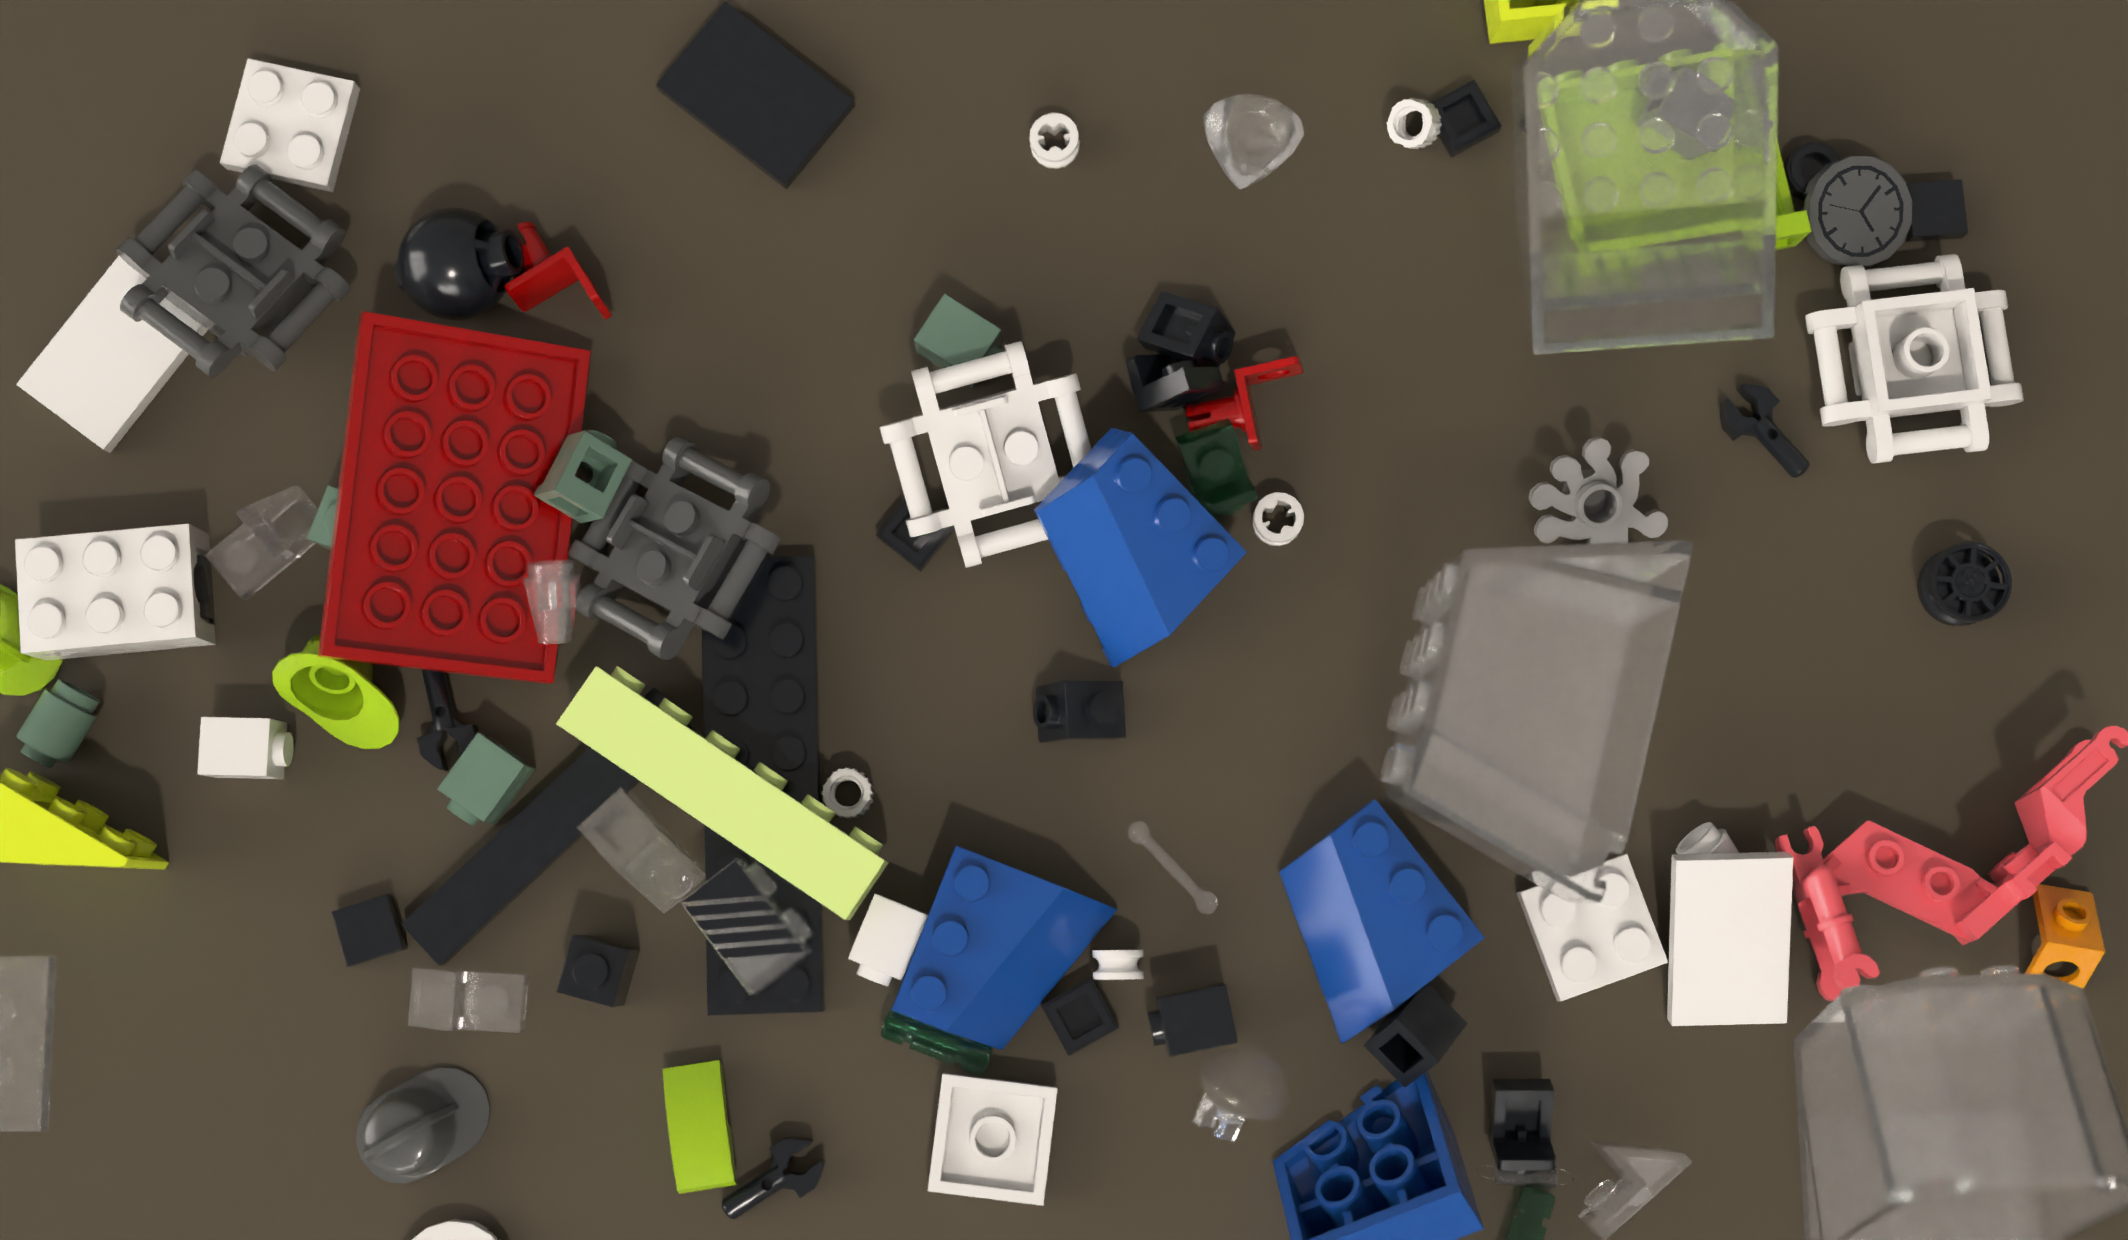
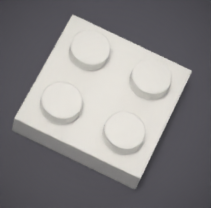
(290, 124)
(1594, 941)
(992, 1139)

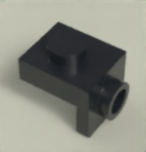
(1080, 711)
(1522, 1125)

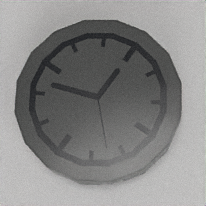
(1857, 211)

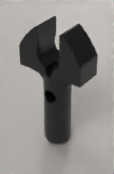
(1762, 427)
(443, 721)
(775, 1179)

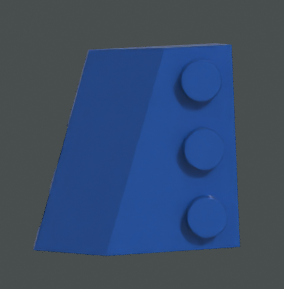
(1134, 544)
(1373, 918)
(994, 948)
(1380, 1173)

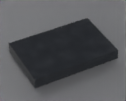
(755, 95)

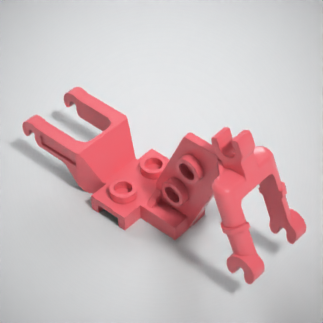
(1932, 884)

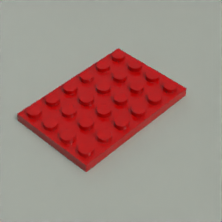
(441, 499)

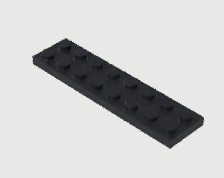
(766, 702)

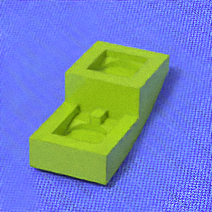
(699, 1126)

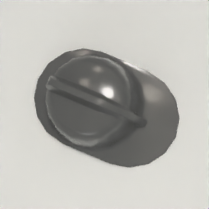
(423, 1124)

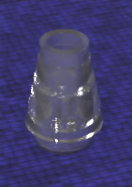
(552, 599)

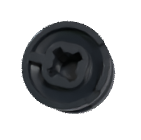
(1963, 584)

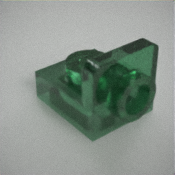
(1216, 468)

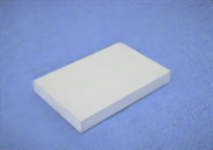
(103, 363)
(1729, 938)

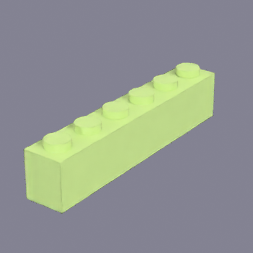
(723, 792)

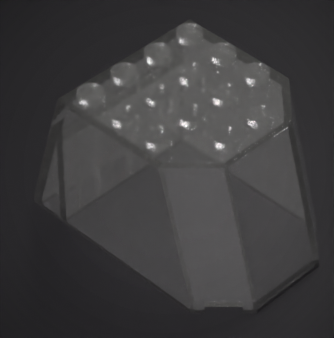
(1646, 175)
(1536, 702)
(1958, 1111)

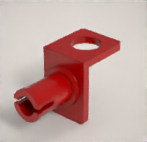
(548, 274)
(1240, 406)

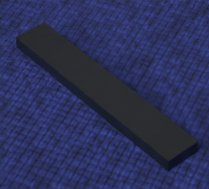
(517, 854)

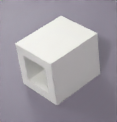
(244, 748)
(887, 940)

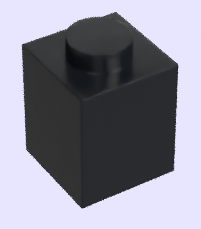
(598, 970)
(1193, 1020)
(1415, 1035)

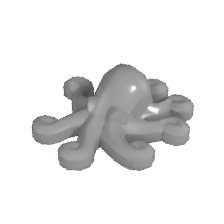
(1594, 499)

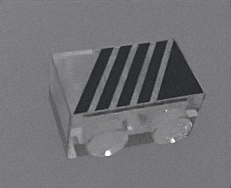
(748, 925)

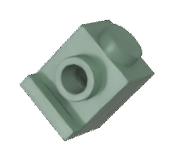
(603, 474)

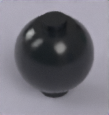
(457, 263)

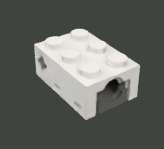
(114, 592)

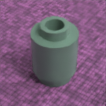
(58, 723)

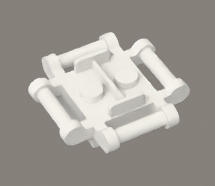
(1915, 357)
(986, 450)

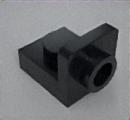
(1187, 331)
(1170, 386)

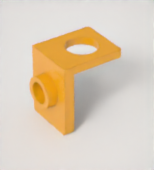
(2067, 932)

